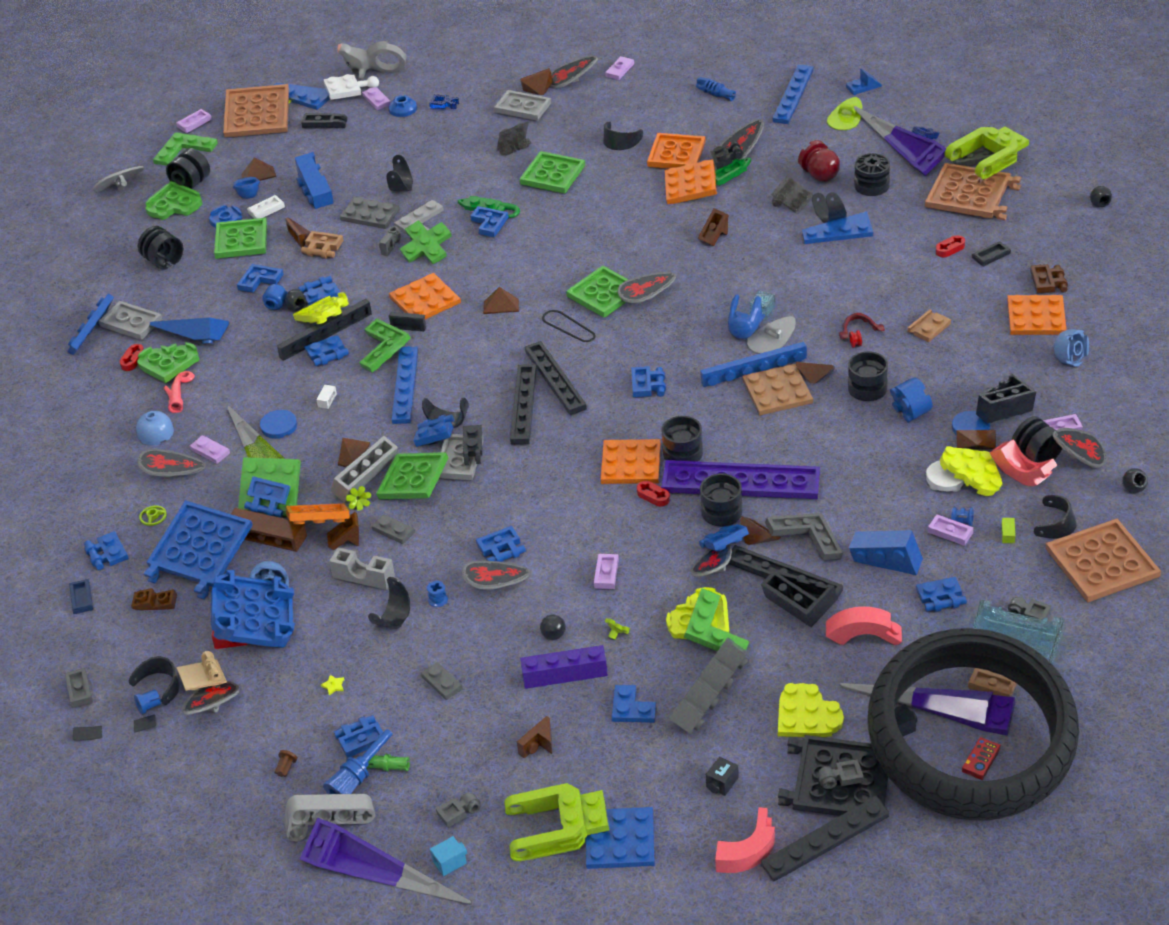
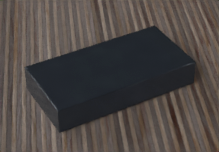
(991, 253)
(408, 321)

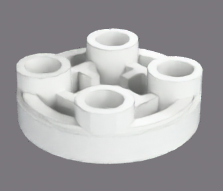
(942, 480)

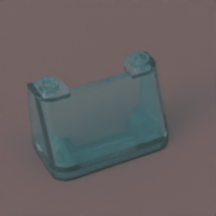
(1037, 633)

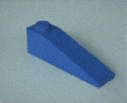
(200, 329)

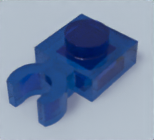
(443, 101)
(928, 133)

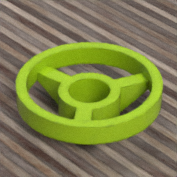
(150, 510)

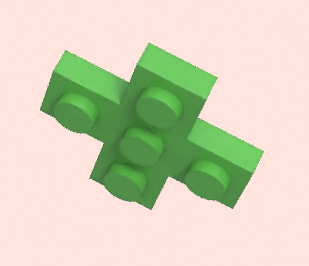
(425, 242)

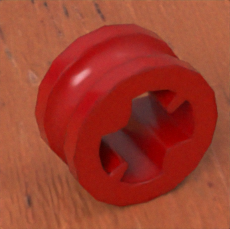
(855, 338)

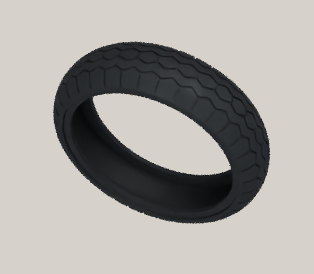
(960, 796)

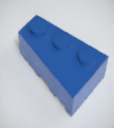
(312, 182)
(887, 550)

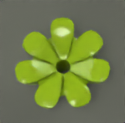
(359, 501)
(616, 628)

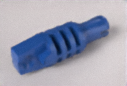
(715, 88)

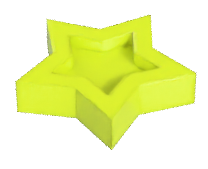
(333, 684)

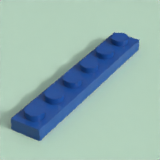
(793, 94)
(753, 364)
(405, 385)

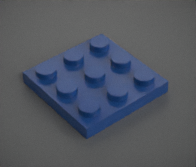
(627, 841)

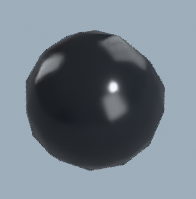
(1101, 196)
(295, 300)
(1134, 480)
(552, 627)

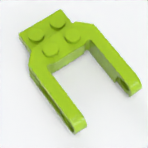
(1002, 142)
(578, 813)

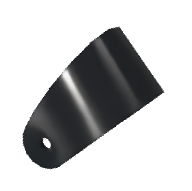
(620, 140)
(402, 175)
(827, 209)
(433, 412)
(1062, 527)
(397, 606)
(157, 665)

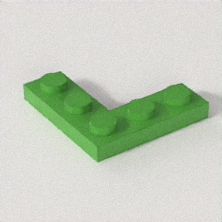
(181, 141)
(391, 341)
(700, 628)

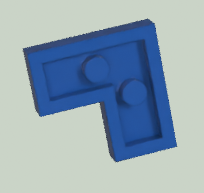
(491, 220)
(258, 274)
(628, 710)

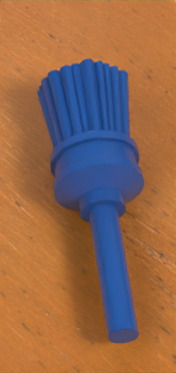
(354, 770)

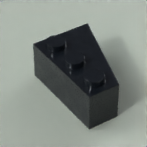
(1006, 400)
(799, 597)

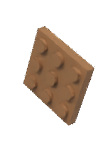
(777, 389)

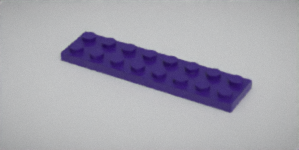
(755, 479)

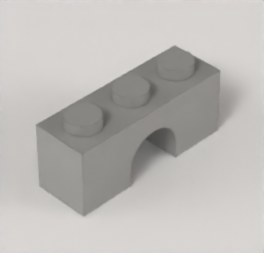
(348, 567)

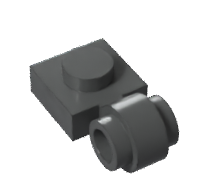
(388, 242)
(1033, 609)
(846, 772)
(454, 811)

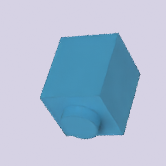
(448, 855)

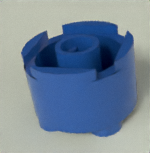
(911, 399)

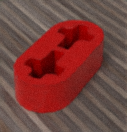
(950, 246)
(128, 356)
(653, 493)

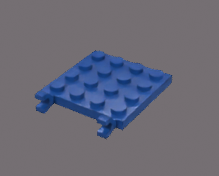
(198, 545)

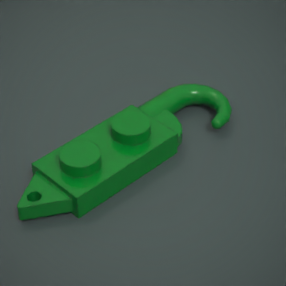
(732, 170)
(473, 201)

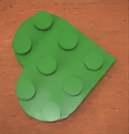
(171, 200)
(167, 362)

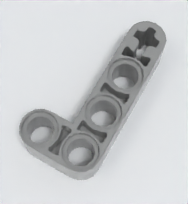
(334, 808)

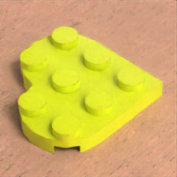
(322, 309)
(973, 468)
(679, 618)
(806, 713)

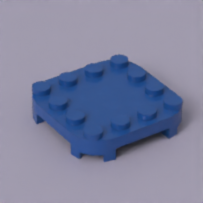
(252, 610)

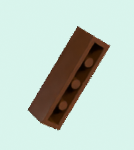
(273, 530)

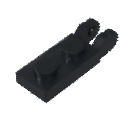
(324, 120)
(472, 443)

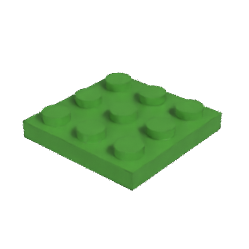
(552, 172)
(240, 238)
(598, 291)
(277, 470)
(412, 475)

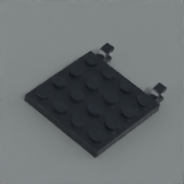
(823, 752)

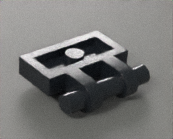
(723, 156)

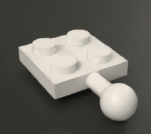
(347, 86)

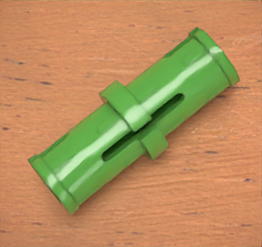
(389, 762)

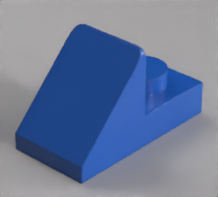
(865, 83)

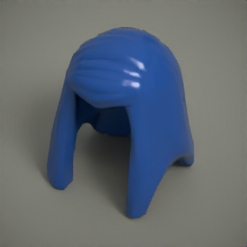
(741, 324)

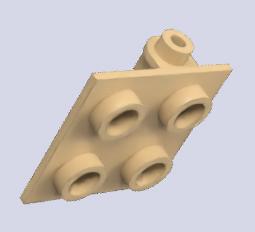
(202, 674)

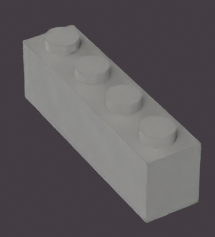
(364, 468)

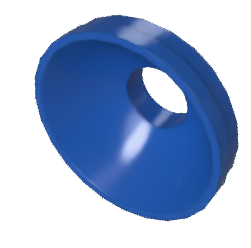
(402, 106)

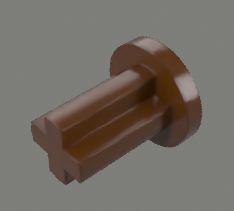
(285, 762)

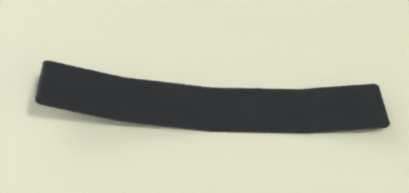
(95, 732)

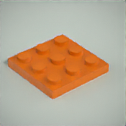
(675, 150)
(690, 182)
(425, 296)
(1036, 314)
(630, 461)
(317, 513)

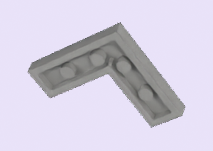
(422, 214)

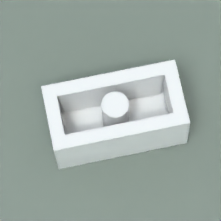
(326, 396)

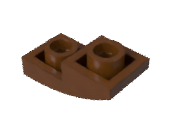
(150, 600)

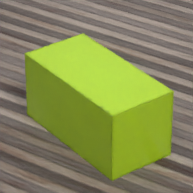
(1008, 530)

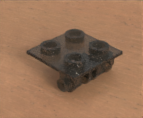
(513, 139)
(791, 195)

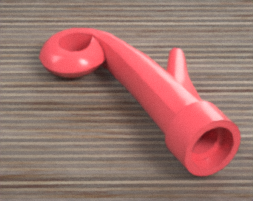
(175, 402)

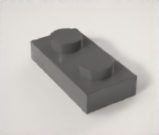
(393, 529)
(441, 681)
(78, 687)

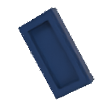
(81, 596)

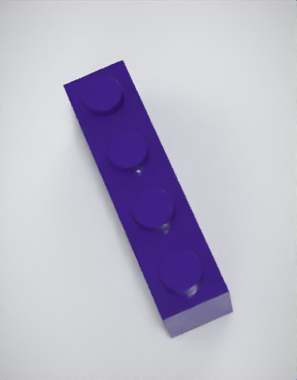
(564, 666)

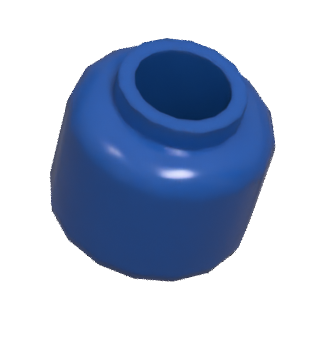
(274, 297)

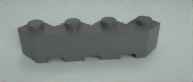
(708, 685)

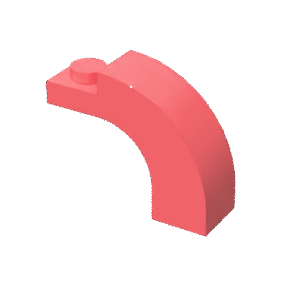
(1018, 466)
(860, 621)
(746, 854)

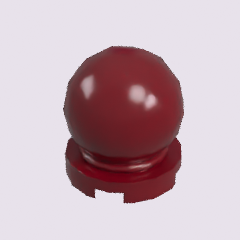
(819, 161)

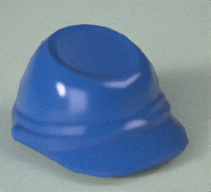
(247, 187)

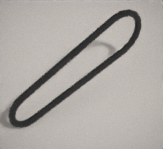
(543, 318)

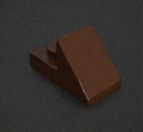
(714, 226)
(344, 531)
(538, 736)

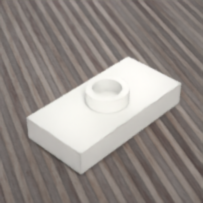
(266, 207)

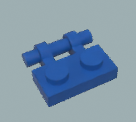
(314, 295)
(326, 350)
(642, 382)
(434, 430)
(270, 491)
(723, 537)
(500, 541)
(111, 547)
(939, 590)
(358, 735)

